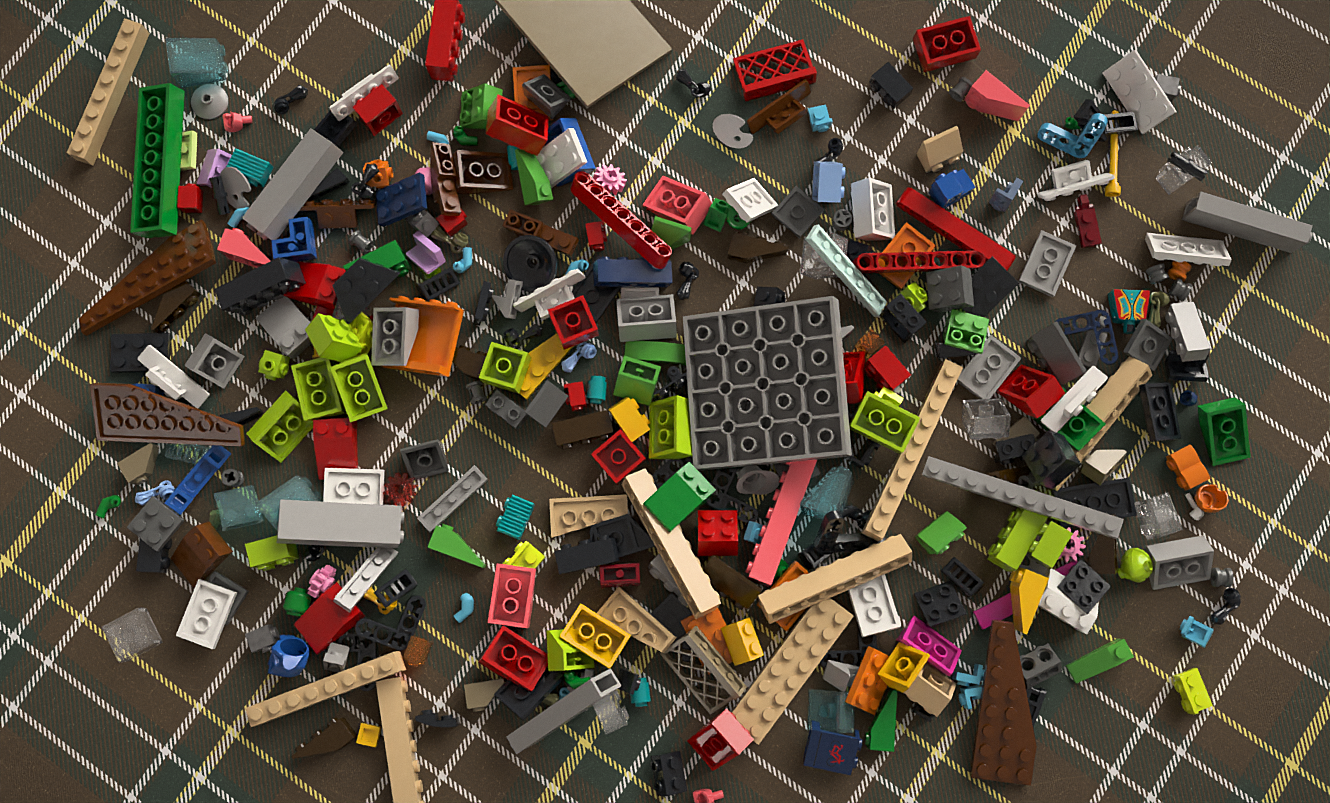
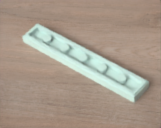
(846, 270)

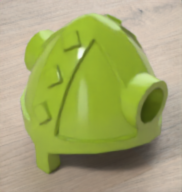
(1135, 565)

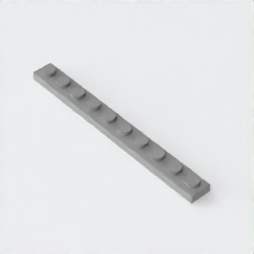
(1023, 497)

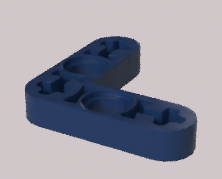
(1093, 325)

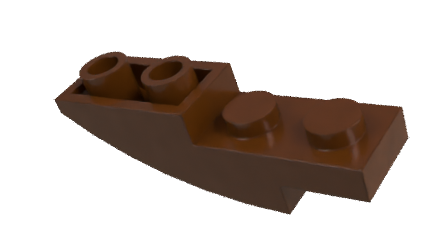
(442, 179)
(525, 225)

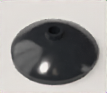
(520, 266)

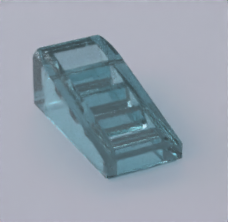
(171, 448)

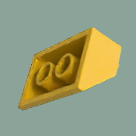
(595, 636)

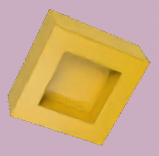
(368, 735)

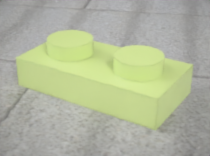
(188, 150)

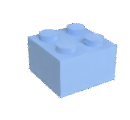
(828, 181)

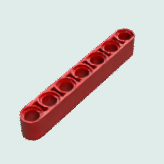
(621, 220)
(952, 227)
(910, 265)

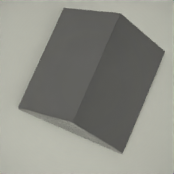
(546, 95)
(546, 404)
(425, 459)

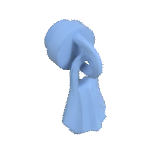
(587, 351)
(164, 492)

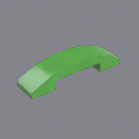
(656, 351)

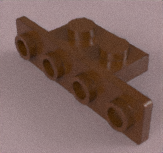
(782, 111)
(337, 214)

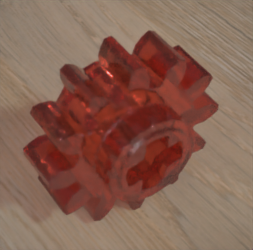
(393, 489)

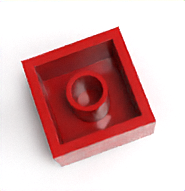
(377, 109)
(573, 322)
(886, 370)
(618, 457)
(717, 533)

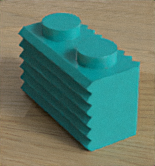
(254, 169)
(515, 516)

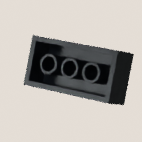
(260, 286)

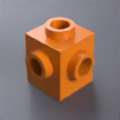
(384, 176)

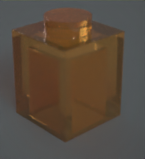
(870, 343)
(417, 651)

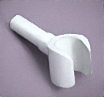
(1197, 513)

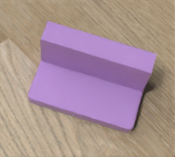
(213, 164)
(425, 254)

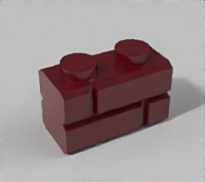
(619, 575)

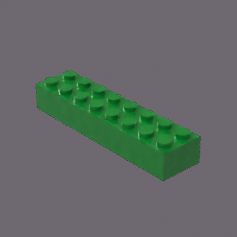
(157, 161)

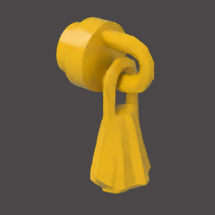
(372, 597)

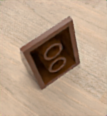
(482, 172)
(200, 552)

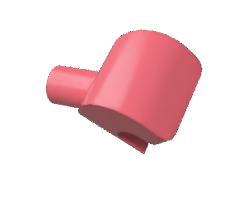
(234, 122)
(707, 796)

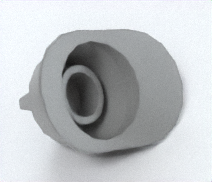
(756, 481)

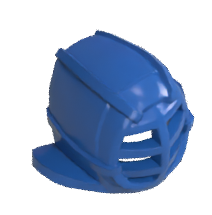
(286, 656)

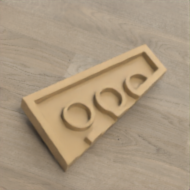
(581, 512)
(635, 620)

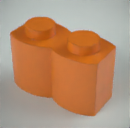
(1187, 467)

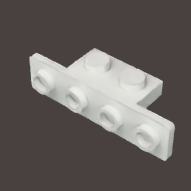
(345, 105)
(1072, 178)
(550, 295)
(171, 378)
(1074, 399)

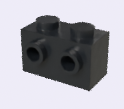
(890, 85)

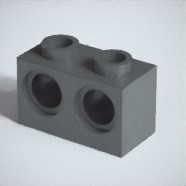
(507, 410)
(1040, 669)

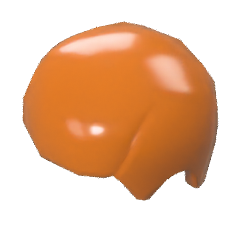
(1211, 499)

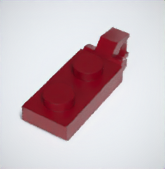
(1087, 223)

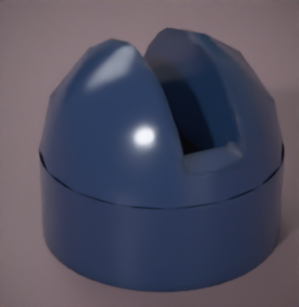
(1188, 395)

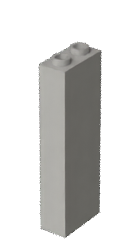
(292, 185)
(1247, 222)
(339, 524)
(563, 711)

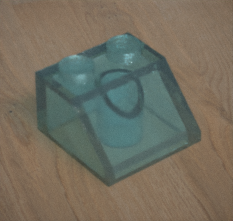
(237, 508)
(831, 711)

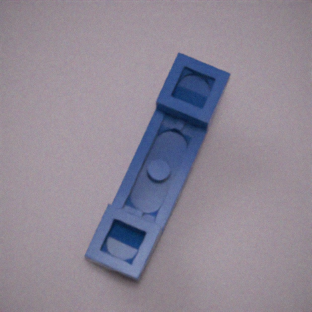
(197, 478)

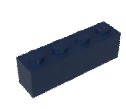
(630, 273)

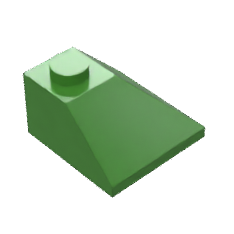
(671, 232)

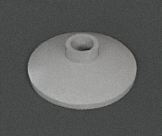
(214, 107)

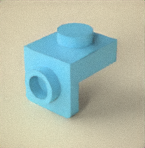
(1195, 631)
(966, 679)

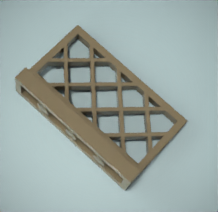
(713, 663)

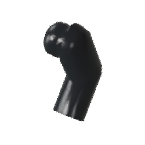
(853, 513)

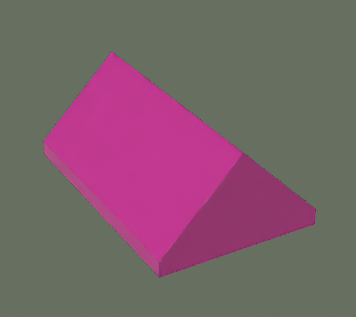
(942, 652)

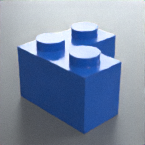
(951, 188)
(301, 243)

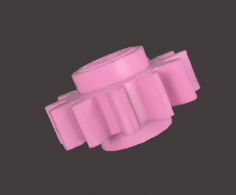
(610, 178)
(1075, 549)
(321, 581)

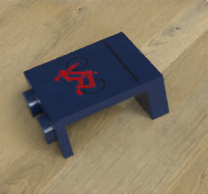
(831, 750)

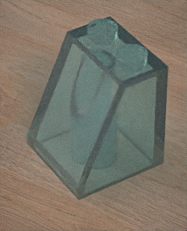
(196, 60)
(295, 489)
(829, 494)

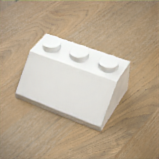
(872, 210)
(1064, 608)

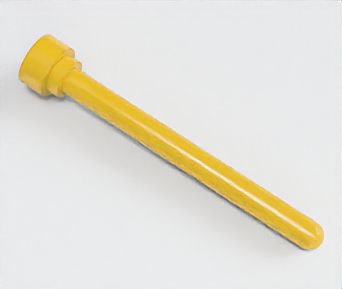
(1113, 188)

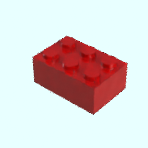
(946, 44)
(517, 125)

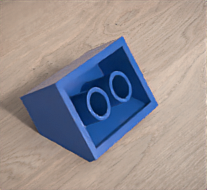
(558, 128)

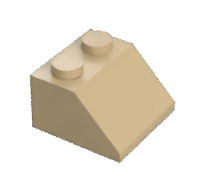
(940, 150)
(931, 690)

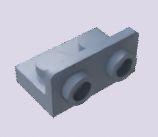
(1002, 199)

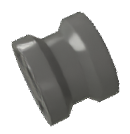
(843, 216)
(1157, 273)
(1180, 289)
(1221, 577)

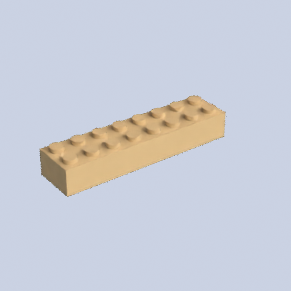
(790, 667)

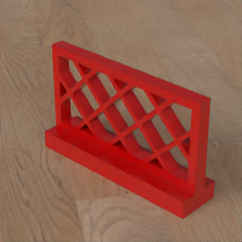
(782, 81)

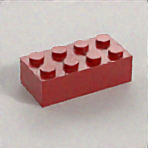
(444, 40)

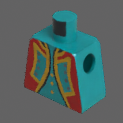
(1128, 307)

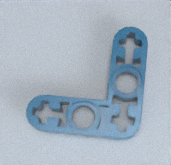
(1075, 142)

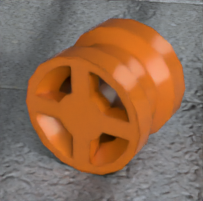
(1179, 270)

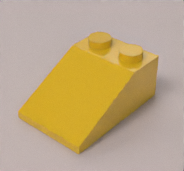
(1026, 594)

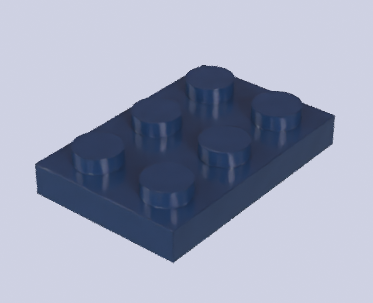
(401, 199)

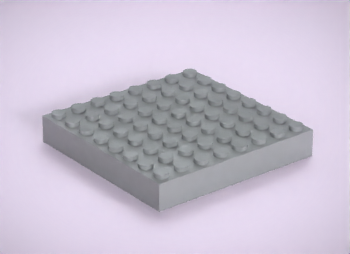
(767, 384)

